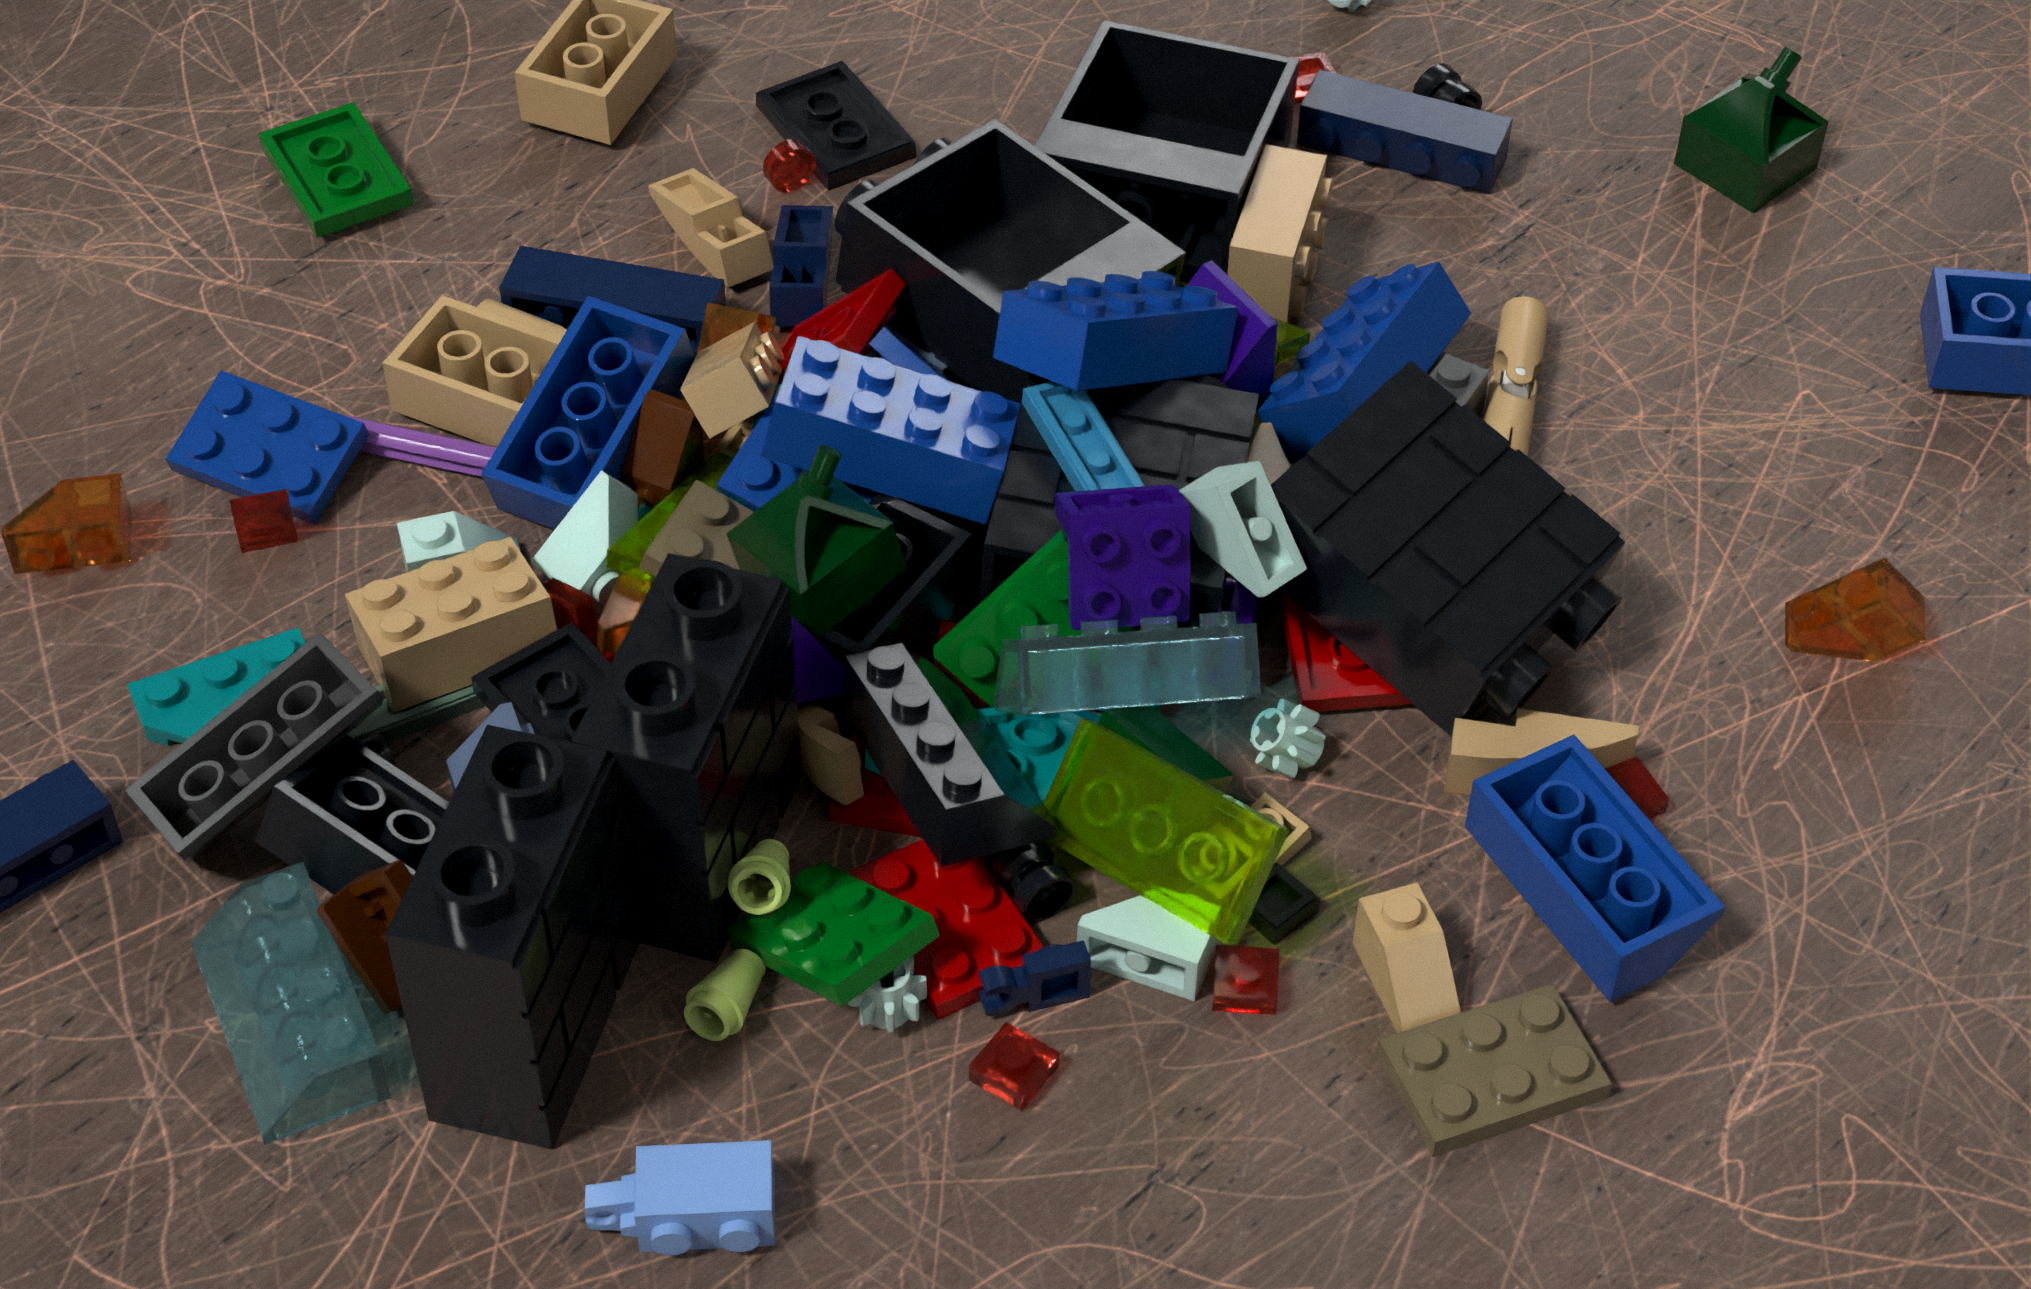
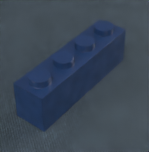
(1404, 131)
(558, 283)
(52, 831)

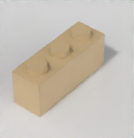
(733, 378)

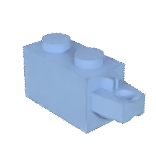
(691, 1198)

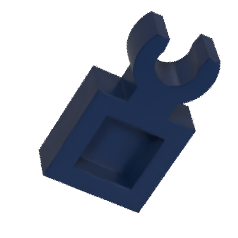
(1045, 979)

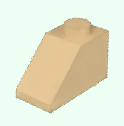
(1406, 956)

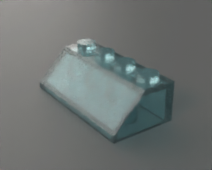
(1129, 666)
(288, 1006)

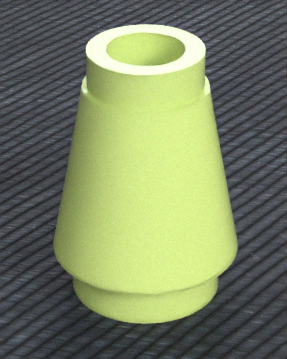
(761, 878)
(724, 996)

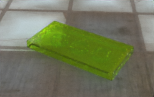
(1162, 831)

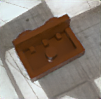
(358, 923)

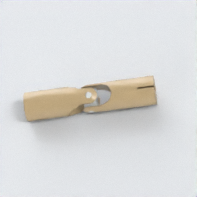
(1515, 364)

